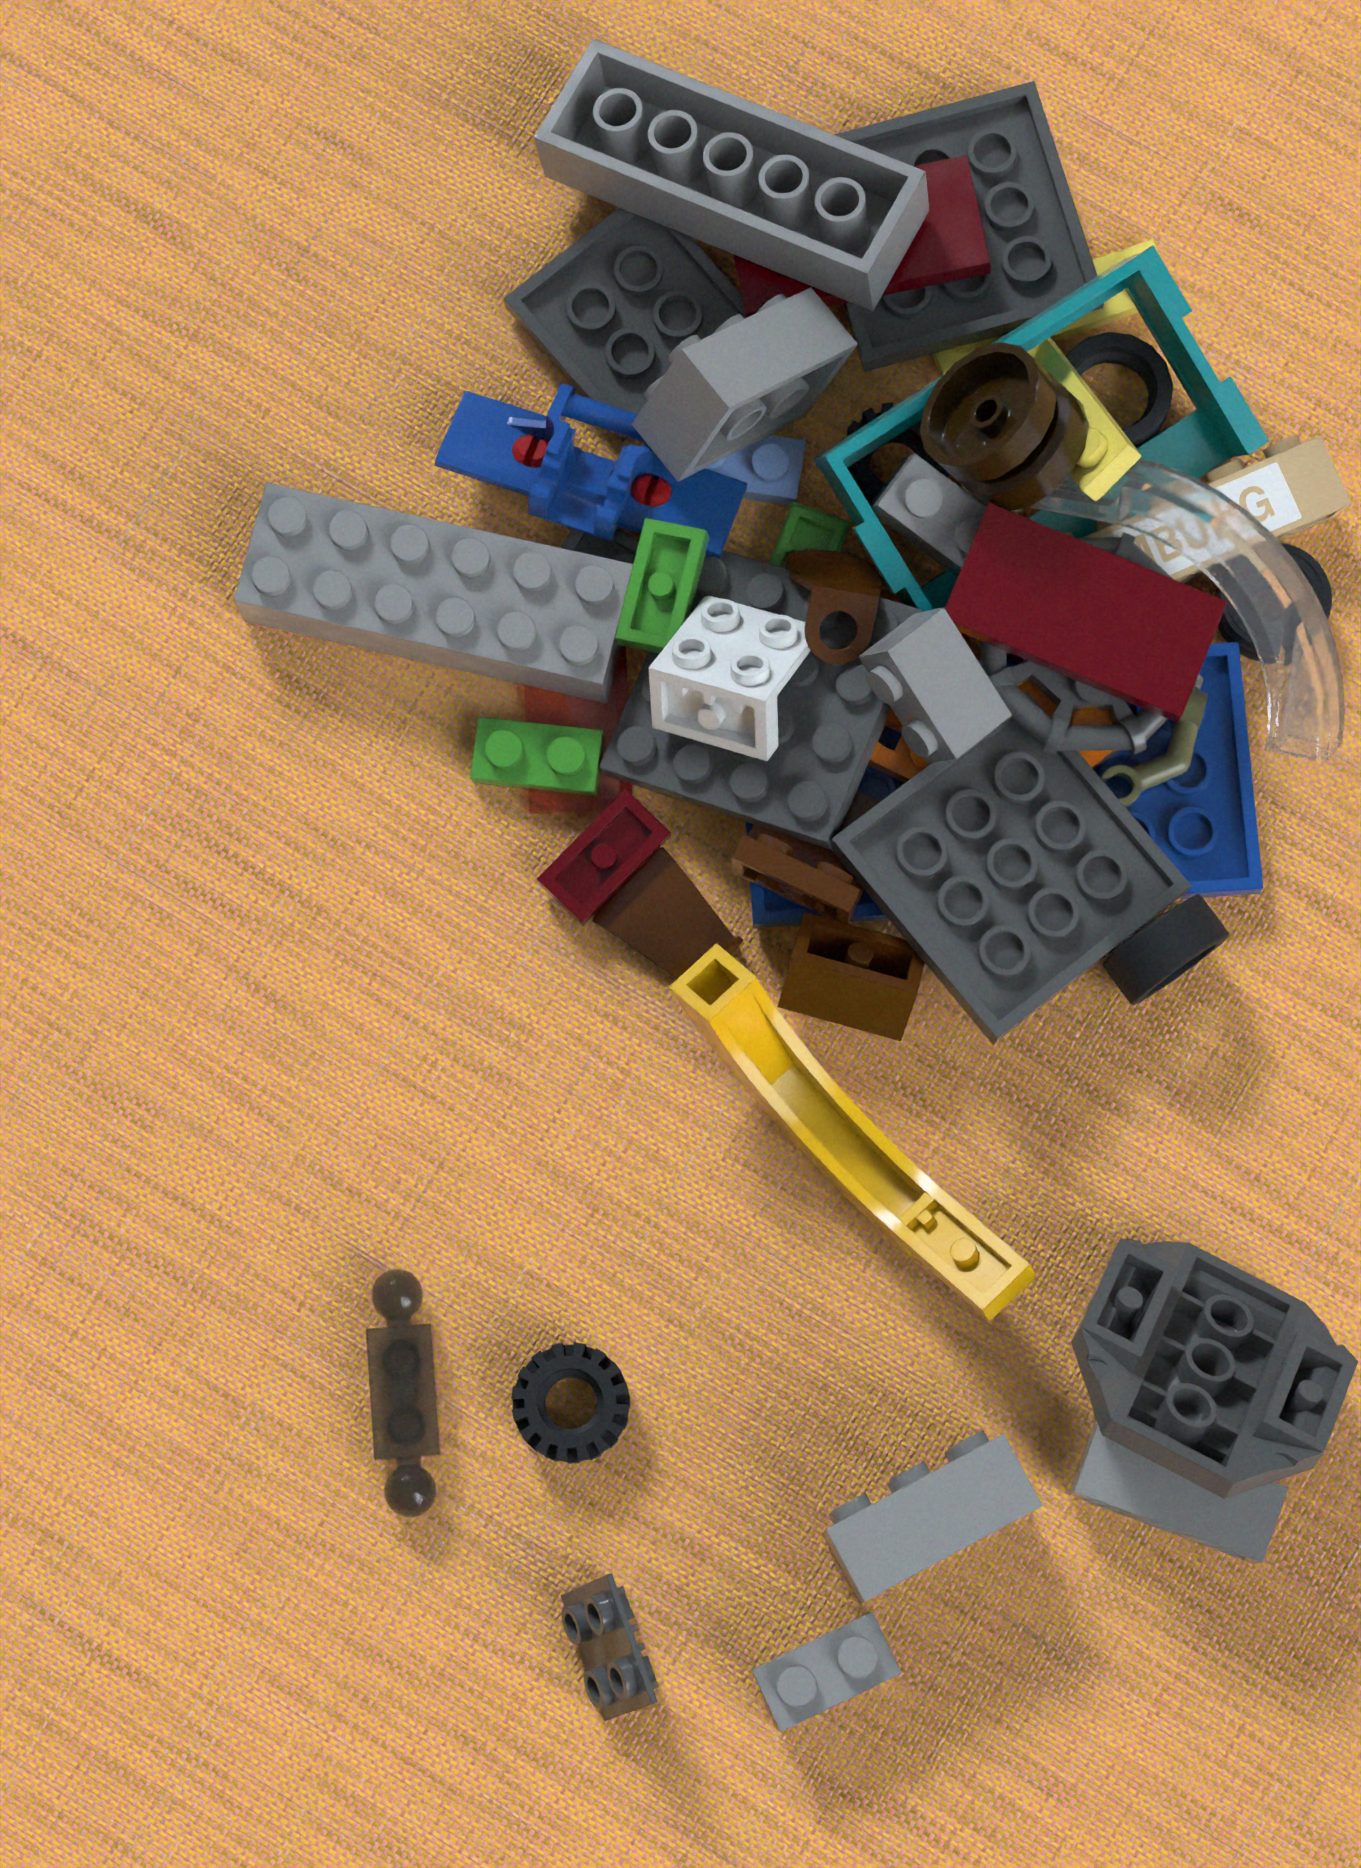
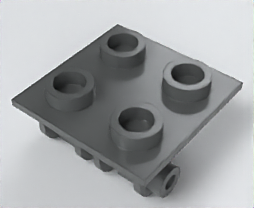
(616, 1673)

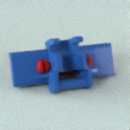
(577, 488)

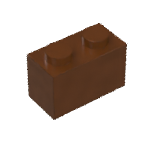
(852, 976)

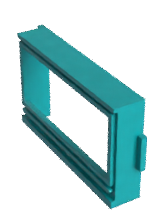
(1194, 444)

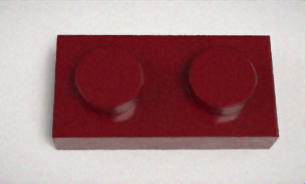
(604, 857)

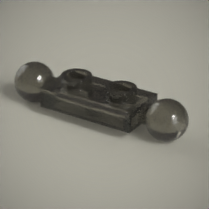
(403, 1392)

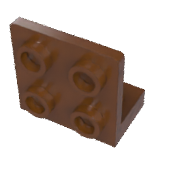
(800, 869)

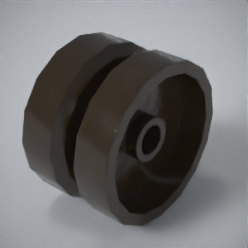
(1004, 426)

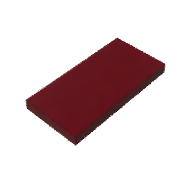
(943, 251)
(1084, 612)

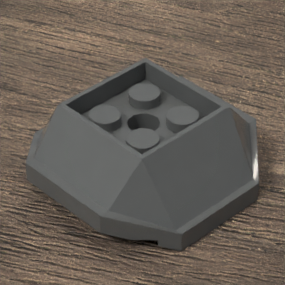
(1208, 1368)

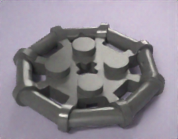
(1055, 733)

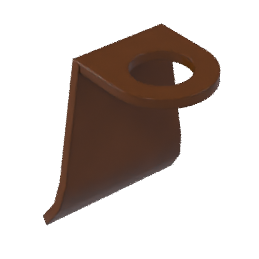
(836, 584)
(665, 917)

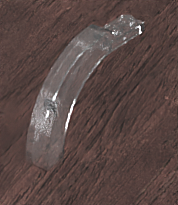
(1256, 577)

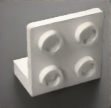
(724, 676)

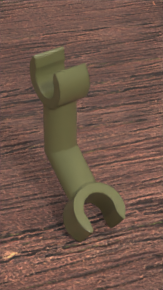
(1170, 764)

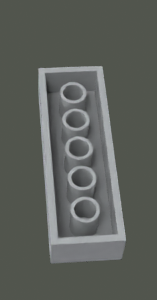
(733, 174)
(434, 592)

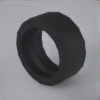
(1139, 357)
(1165, 949)

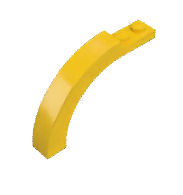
(841, 1140)

